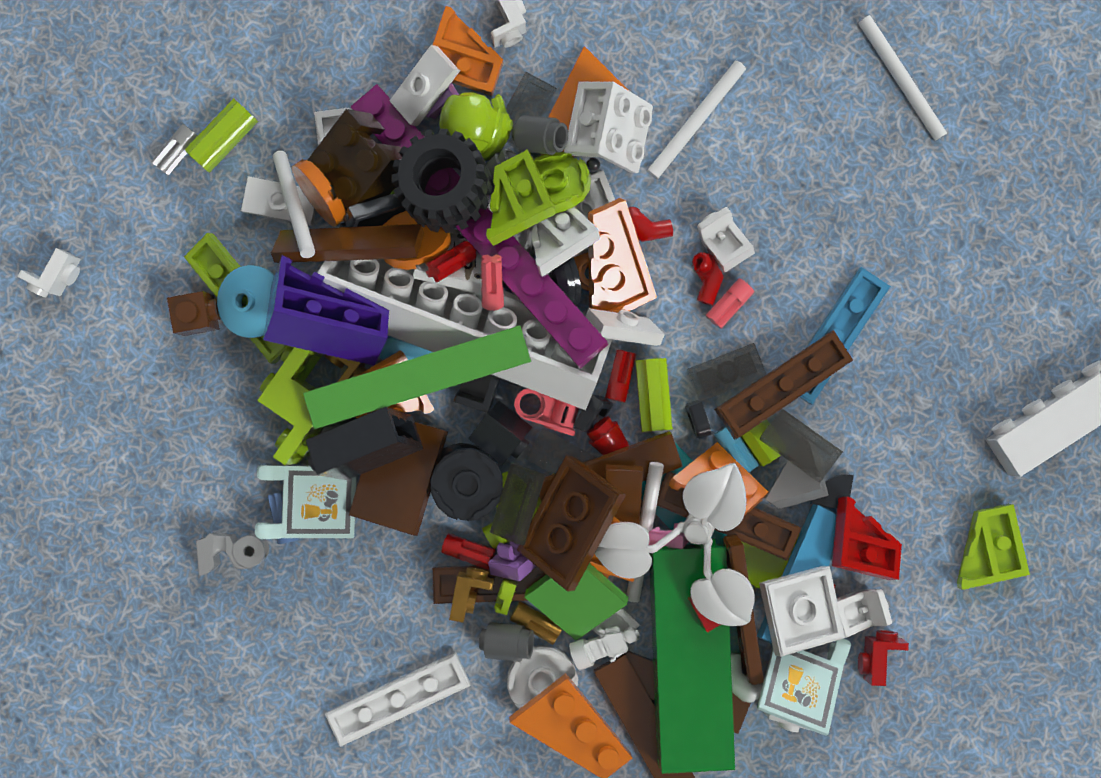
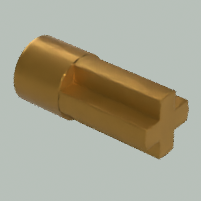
(534, 620)

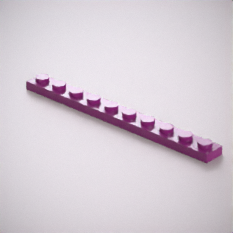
(519, 269)

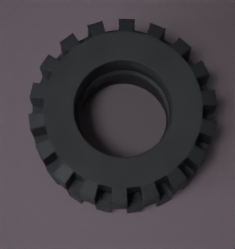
(426, 158)

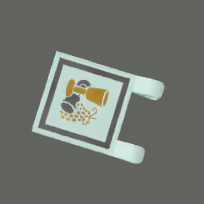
(310, 504)
(804, 686)

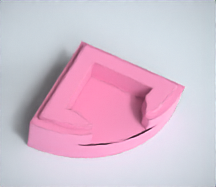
(678, 542)

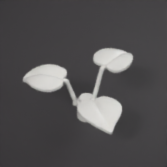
(713, 502)

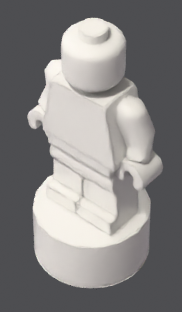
(610, 643)

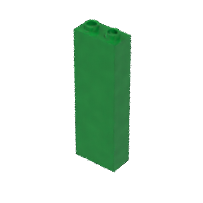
(689, 667)

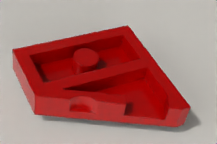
(863, 544)

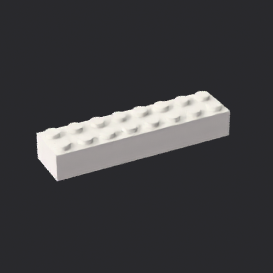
(446, 316)

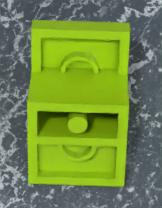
(285, 397)

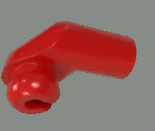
(648, 230)
(710, 276)

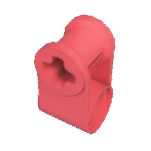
(549, 413)

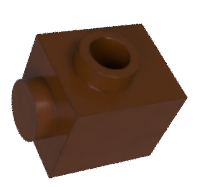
(193, 313)

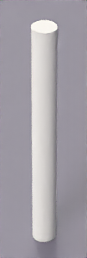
(902, 78)
(696, 119)
(293, 205)
(647, 518)

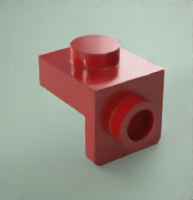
(873, 661)

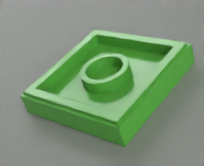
(581, 609)

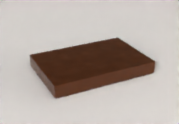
(401, 489)
(571, 522)

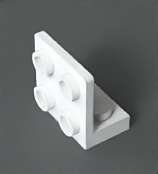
(609, 124)

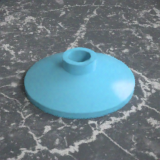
(256, 285)

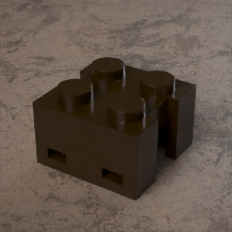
(354, 161)

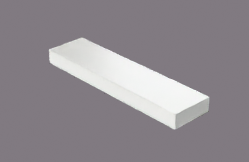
(397, 699)

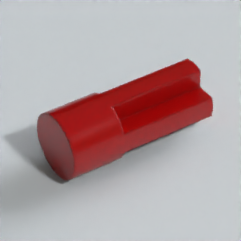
(451, 261)
(620, 376)
(467, 550)

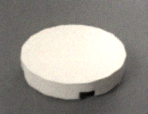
(538, 672)

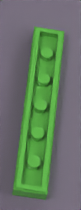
(417, 377)

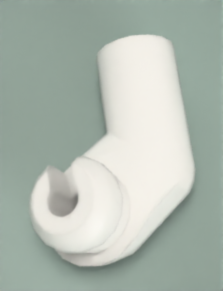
(740, 684)

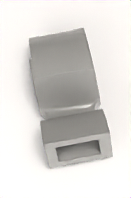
(243, 553)

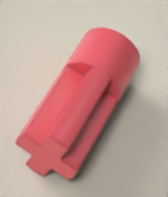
(492, 288)
(730, 303)

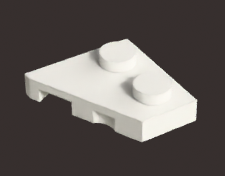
(561, 238)

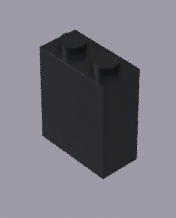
(363, 444)

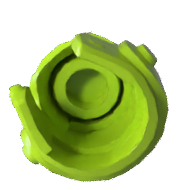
(477, 120)

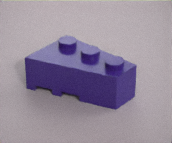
(322, 318)

